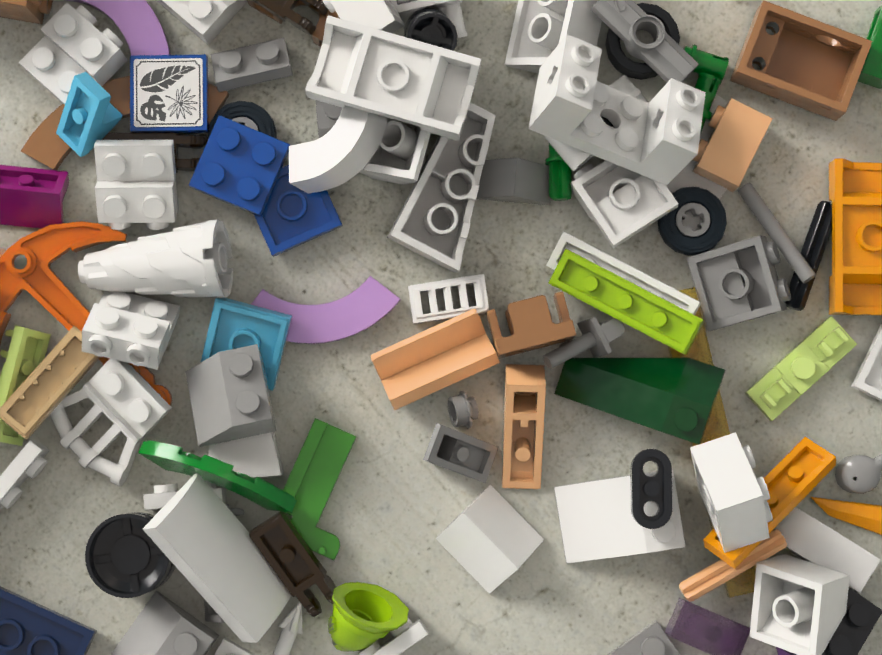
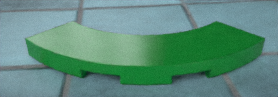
(219, 473)

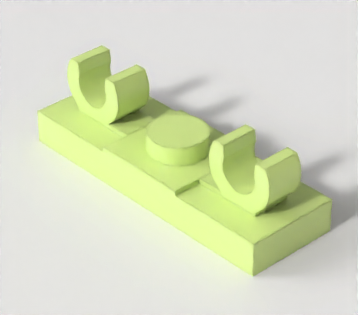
(24, 355)
(801, 368)

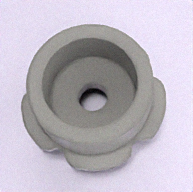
(462, 410)

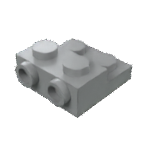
(739, 282)

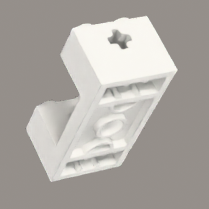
(647, 136)

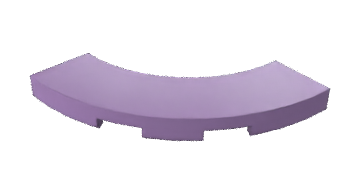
(136, 23)
(335, 319)

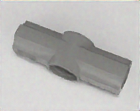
(662, 55)

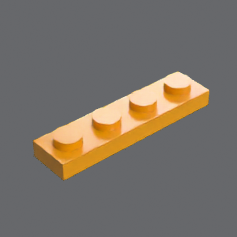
(787, 486)

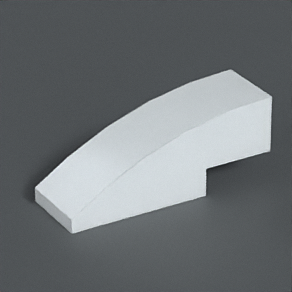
(827, 548)

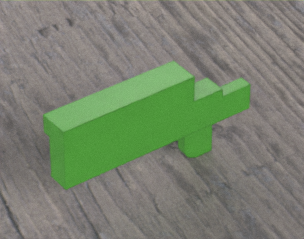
(314, 481)

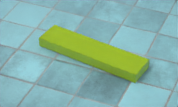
(626, 301)

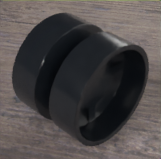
(125, 558)

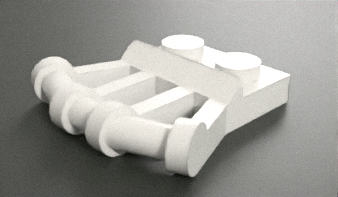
(127, 402)

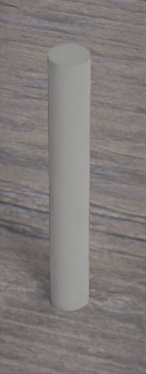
(777, 233)

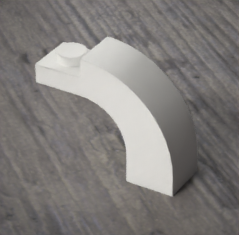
(337, 154)

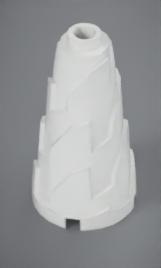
(175, 263)

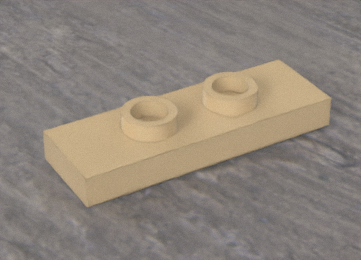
(47, 385)

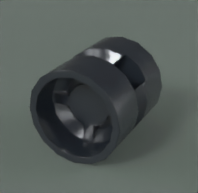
(432, 28)

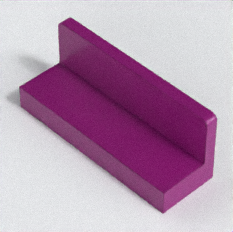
(32, 196)

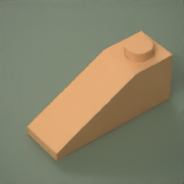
(523, 426)

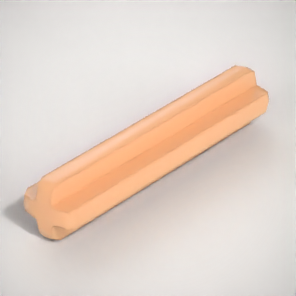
(721, 572)

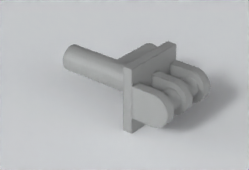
(594, 337)

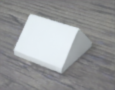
(490, 539)

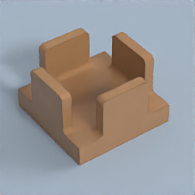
(531, 326)

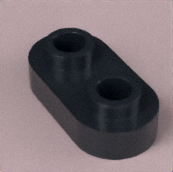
(653, 488)

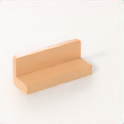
(434, 359)

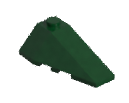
(653, 392)

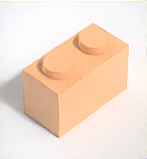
(732, 144)

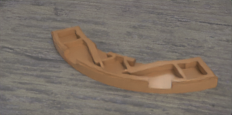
(51, 150)

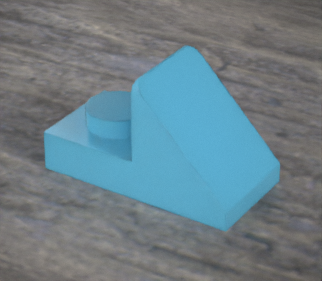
(86, 115)

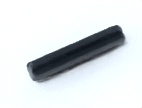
(812, 252)

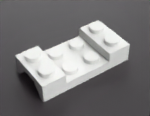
(394, 77)

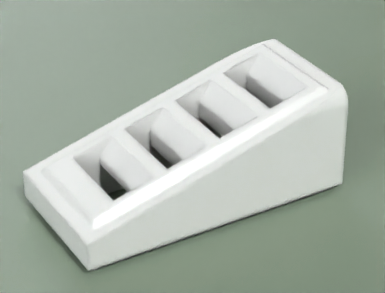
(446, 285)

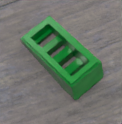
(872, 68)

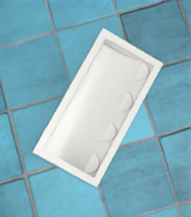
(219, 559)

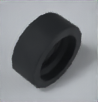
(626, 65)

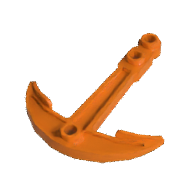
(46, 287)

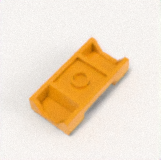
(856, 238)

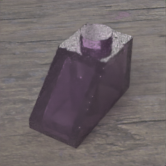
(706, 629)

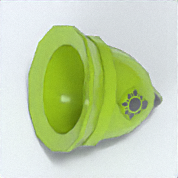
(363, 615)

